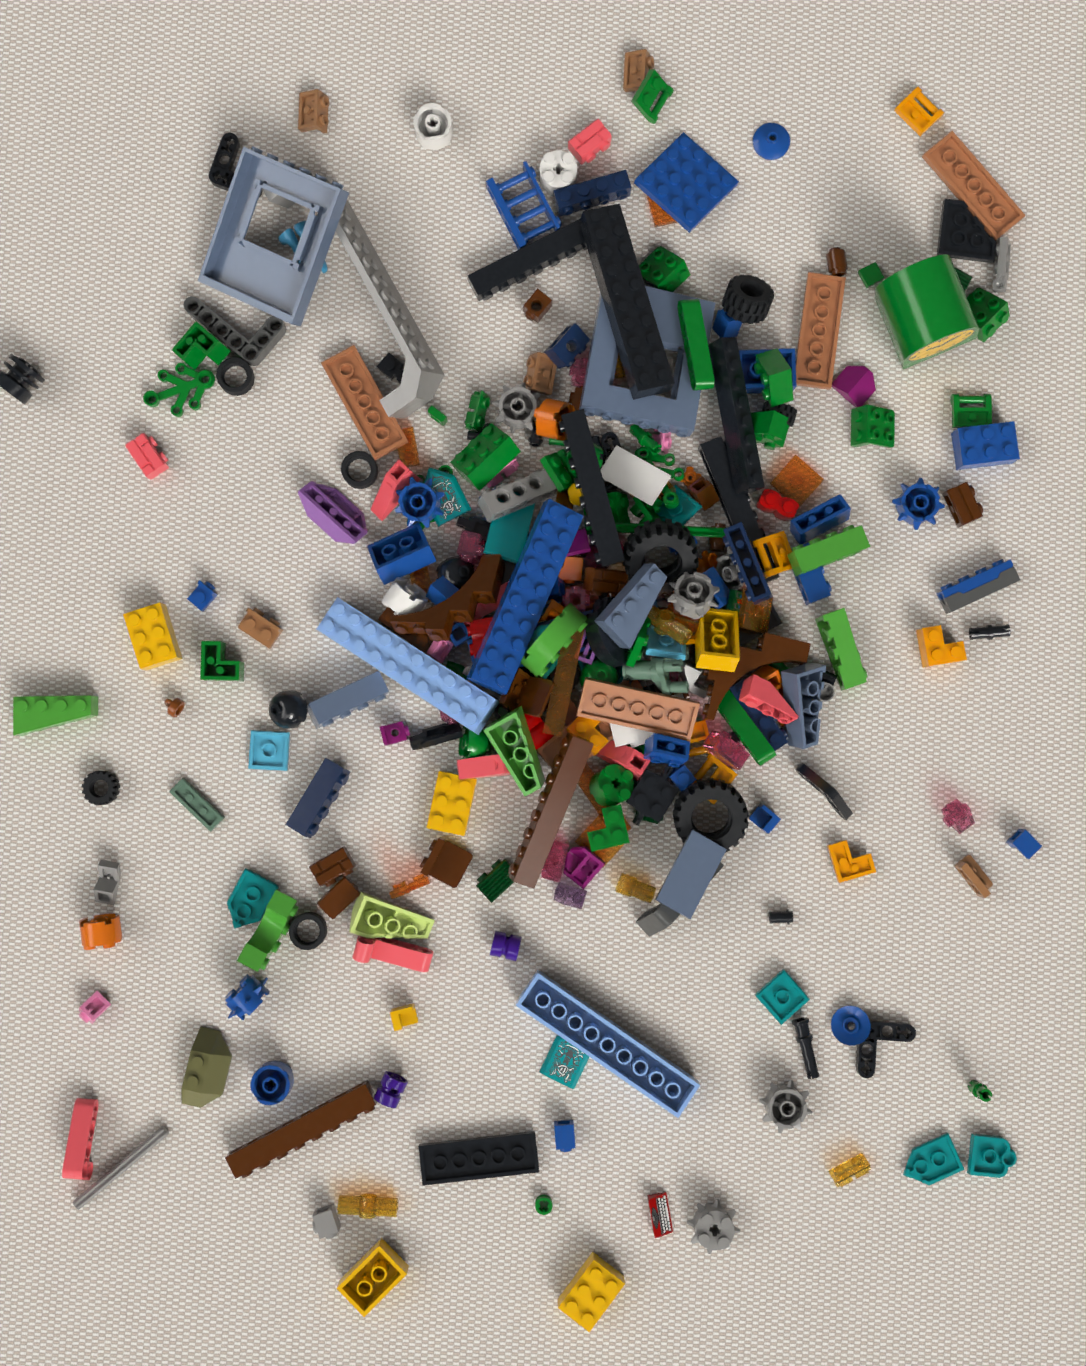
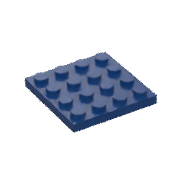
(686, 182)

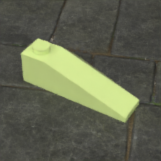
(382, 919)

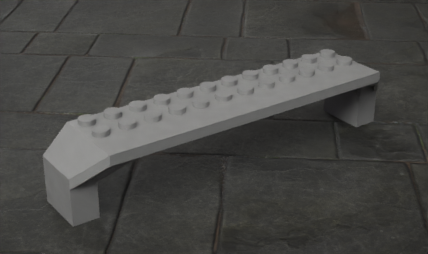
(421, 370)

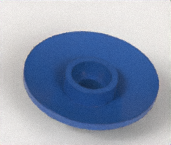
(771, 149)
(840, 1025)

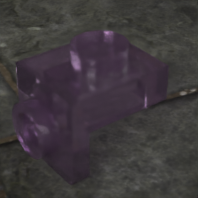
(570, 895)

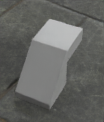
(691, 674)
(108, 882)

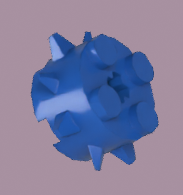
(928, 506)
(410, 508)
(246, 996)

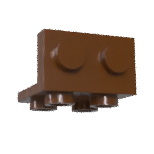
(528, 692)
(446, 862)

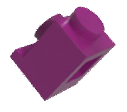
(388, 738)

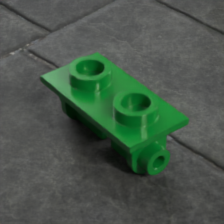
(480, 403)

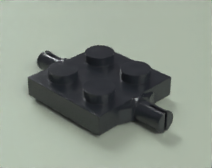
(652, 795)

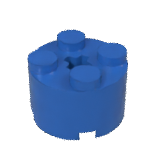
(262, 1086)

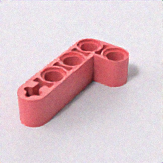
(393, 952)
(80, 1139)

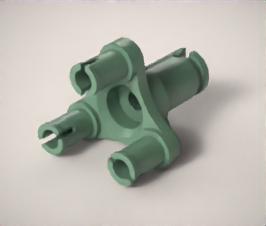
(658, 670)

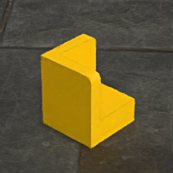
(403, 1016)

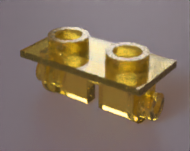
(855, 1166)

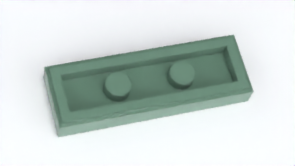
(197, 804)

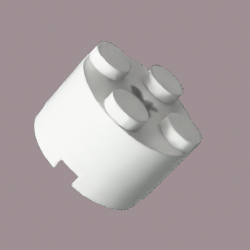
(433, 137)
(557, 162)
(404, 597)

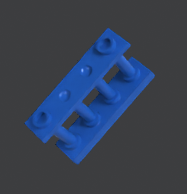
(504, 206)

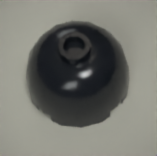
(455, 571)
(288, 709)

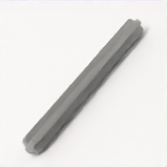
(121, 1167)

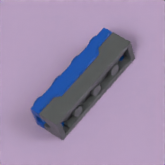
(978, 586)

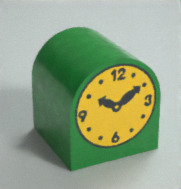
(926, 310)

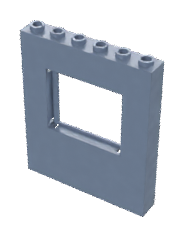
(254, 272)
(616, 403)

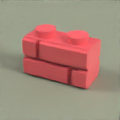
(590, 142)
(147, 456)

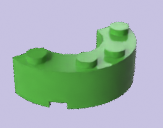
(553, 638)
(269, 932)

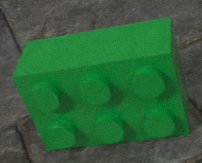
(485, 456)

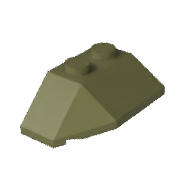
(206, 1068)

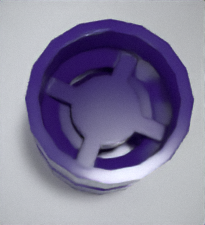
(505, 945)
(390, 1091)

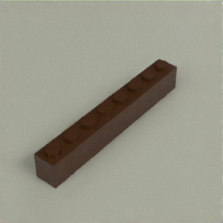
(550, 810)
(301, 1129)

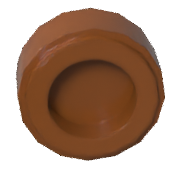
(174, 707)

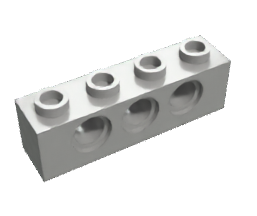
(494, 509)

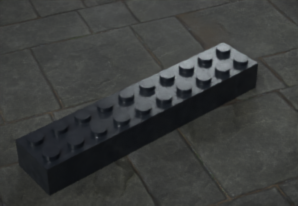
(626, 301)

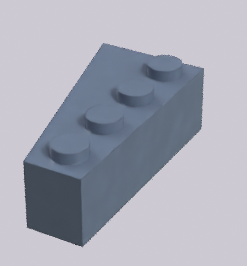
(631, 606)
(802, 692)
(347, 699)

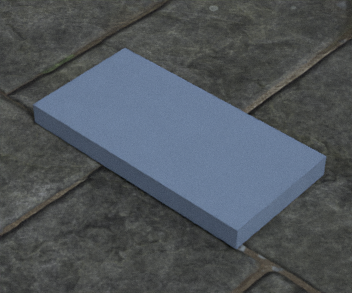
(690, 874)

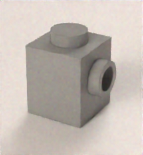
(326, 1222)

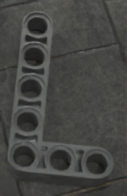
(233, 335)
(661, 916)

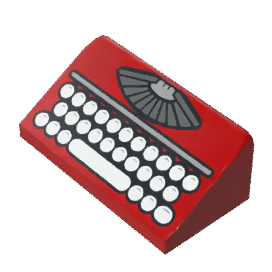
(660, 1214)

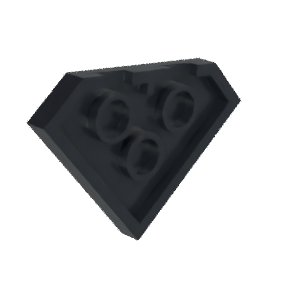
(963, 234)

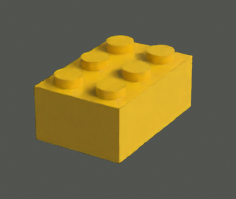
(152, 636)
(717, 641)
(451, 803)
(372, 1277)
(591, 1291)

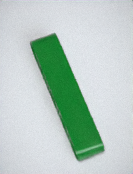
(695, 344)
(745, 729)

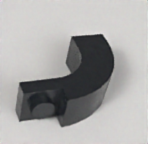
(600, 642)

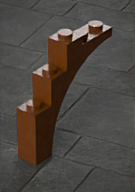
(460, 607)
(771, 650)

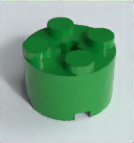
(611, 785)

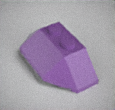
(333, 512)

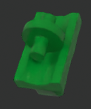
(650, 512)

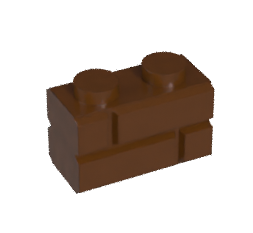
(963, 504)
(604, 580)
(332, 866)

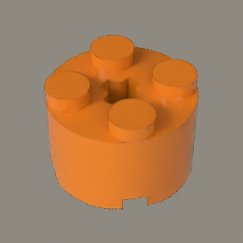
(548, 416)
(101, 930)

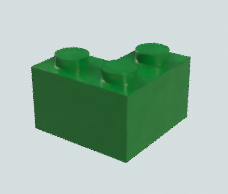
(198, 344)
(775, 377)
(770, 428)
(214, 664)
(613, 834)

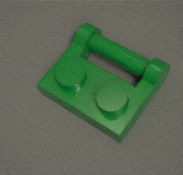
(647, 94)
(971, 415)
(557, 471)
(635, 651)

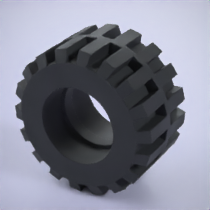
(747, 299)

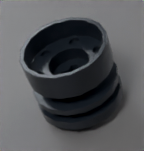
(19, 378)

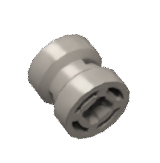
(828, 692)

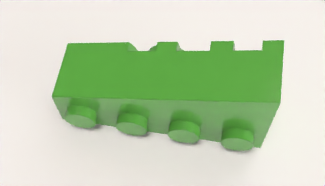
(829, 550)
(841, 648)
(44, 712)
(516, 749)

